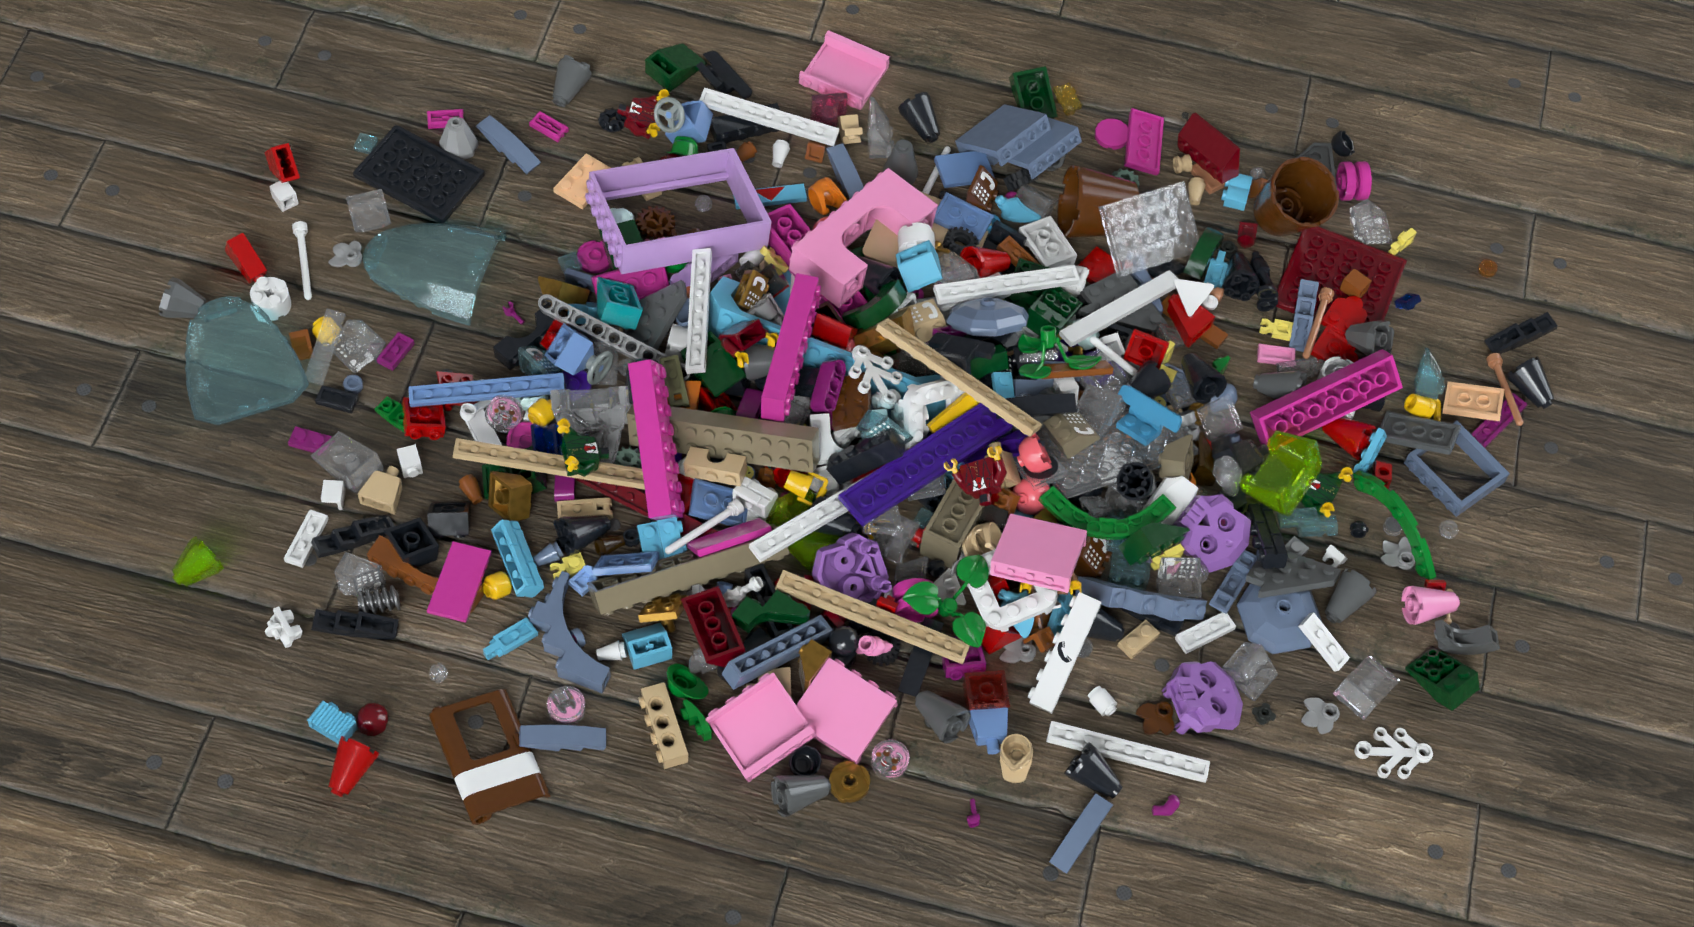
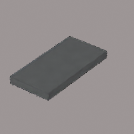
(1420, 432)

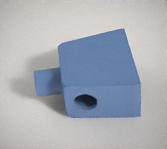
(989, 727)

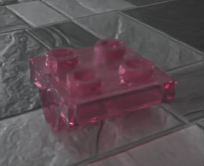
(828, 107)

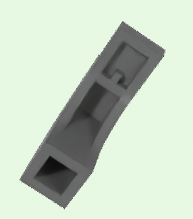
(1466, 642)

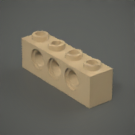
(658, 696)

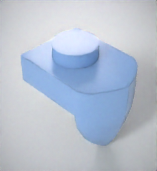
(579, 581)

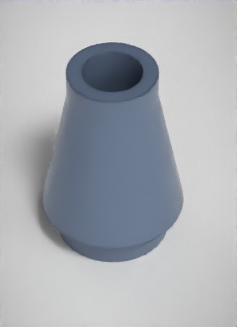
(548, 554)

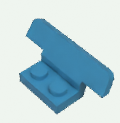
(1145, 416)

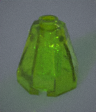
(196, 563)

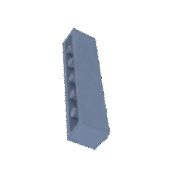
(775, 652)

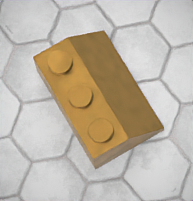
(876, 342)

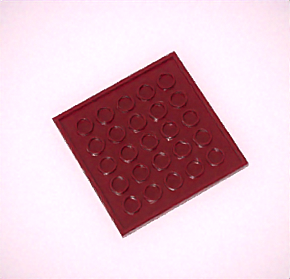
(1329, 259)

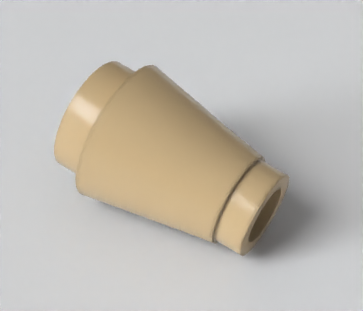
(1196, 188)

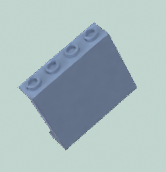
(1005, 133)
(1046, 149)

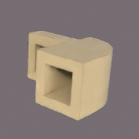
(849, 129)

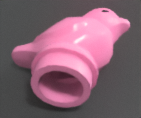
(873, 646)

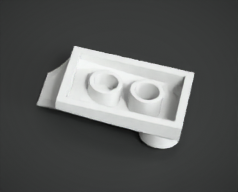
(1048, 243)
(1178, 491)

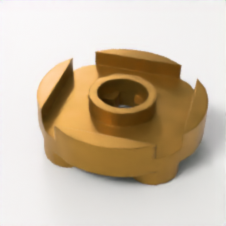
(844, 792)

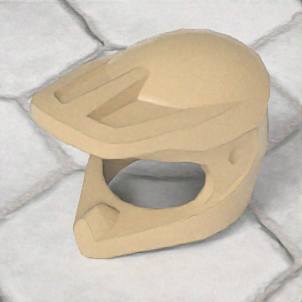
(982, 539)
(1016, 758)

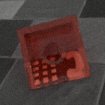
(985, 690)

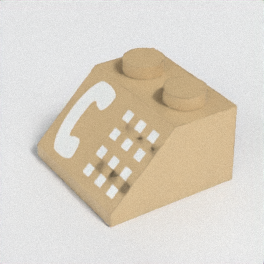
(925, 318)

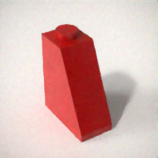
(282, 163)
(245, 258)
(1189, 327)

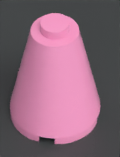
(1427, 604)

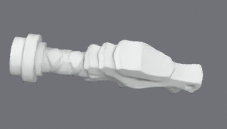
(735, 596)

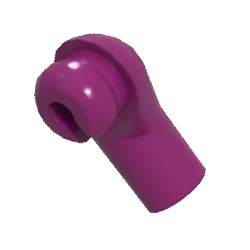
(1168, 808)

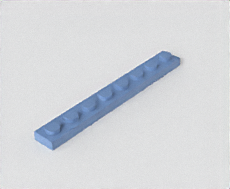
(484, 389)

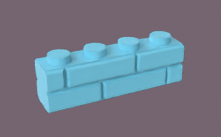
(517, 558)

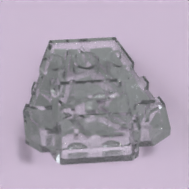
(594, 414)

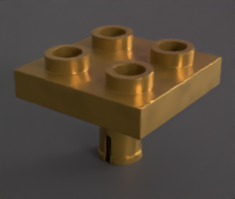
(663, 610)

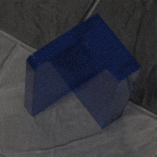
(546, 439)

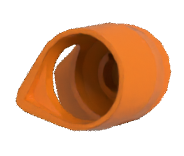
(825, 193)

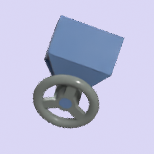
(684, 119)
(575, 352)

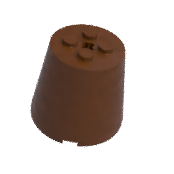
(1083, 194)
(1296, 197)

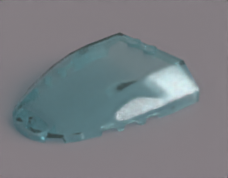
(433, 265)
(238, 362)

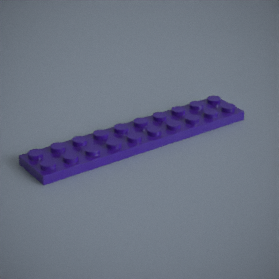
(922, 463)

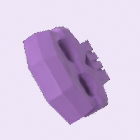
(1223, 542)
(839, 576)
(1203, 697)

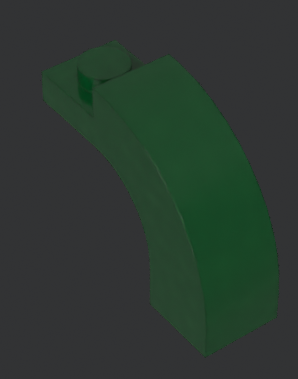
(1203, 252)
(881, 306)

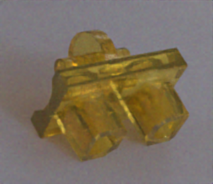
(1067, 98)

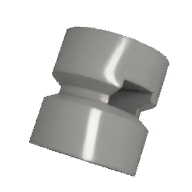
(1188, 423)

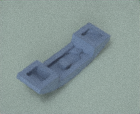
(1233, 582)

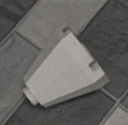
(458, 138)

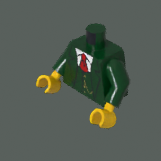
(579, 451)
(1324, 490)

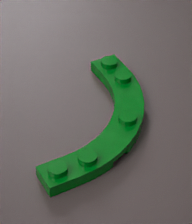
(1375, 487)
(1103, 527)

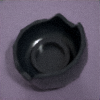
(1342, 144)
(844, 641)
(805, 761)

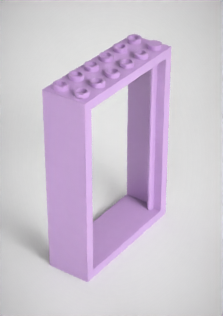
(669, 175)

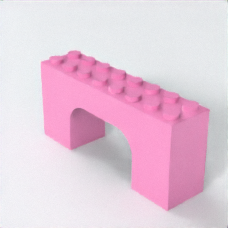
(824, 249)

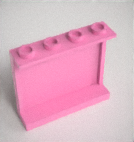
(845, 68)
(1038, 552)
(845, 709)
(760, 726)

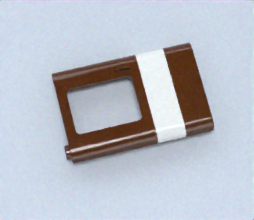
(495, 780)

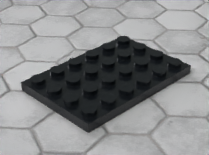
(419, 174)

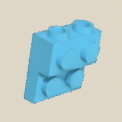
(659, 535)

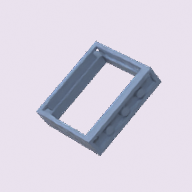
(1442, 491)

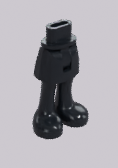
(1267, 291)

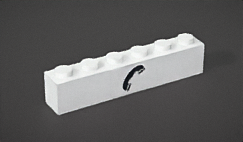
(1065, 652)

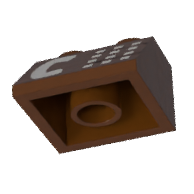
(982, 190)
(1092, 558)

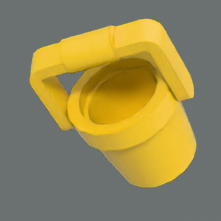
(1423, 407)
(799, 484)

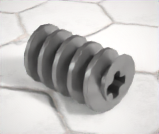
(377, 599)

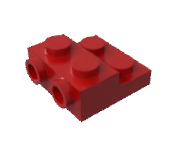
(423, 421)

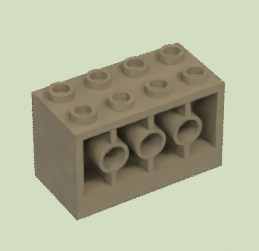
(950, 525)

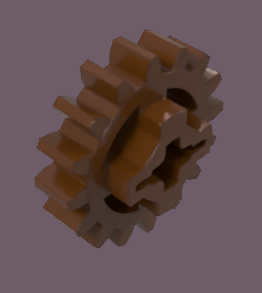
(655, 222)

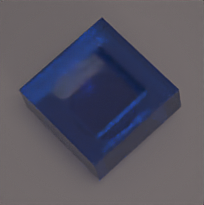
(1407, 301)

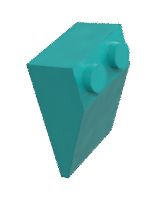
(617, 304)

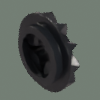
(614, 125)

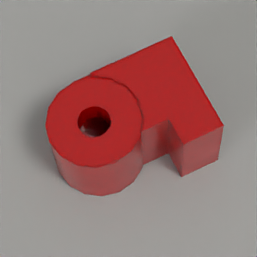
(1383, 471)

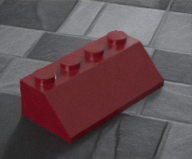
(1209, 149)
(713, 627)

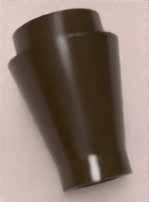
(607, 544)

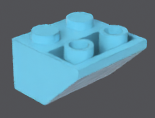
(919, 266)
(648, 645)

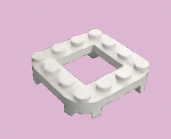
(922, 395)
(1013, 613)

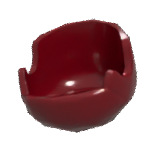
(372, 719)

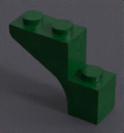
(777, 609)

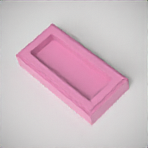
(1274, 354)

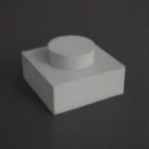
(1296, 546)

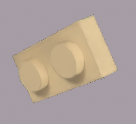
(1138, 639)

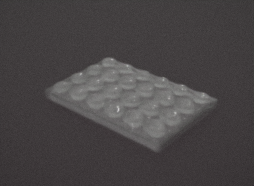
(1149, 228)

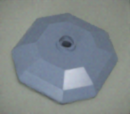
(987, 317)
(1273, 627)

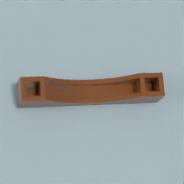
(385, 555)

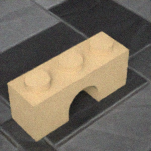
(729, 471)

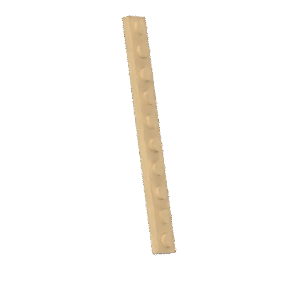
(959, 377)
(543, 463)
(872, 617)

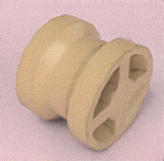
(1182, 164)

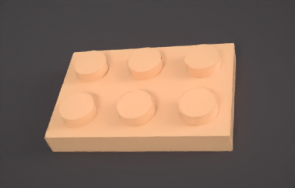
(573, 184)
(1473, 401)

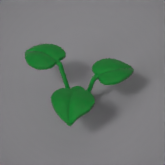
(1048, 339)
(924, 600)

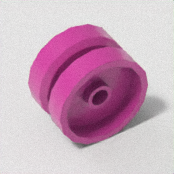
(1353, 180)
(904, 609)

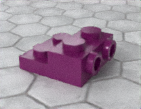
(973, 662)

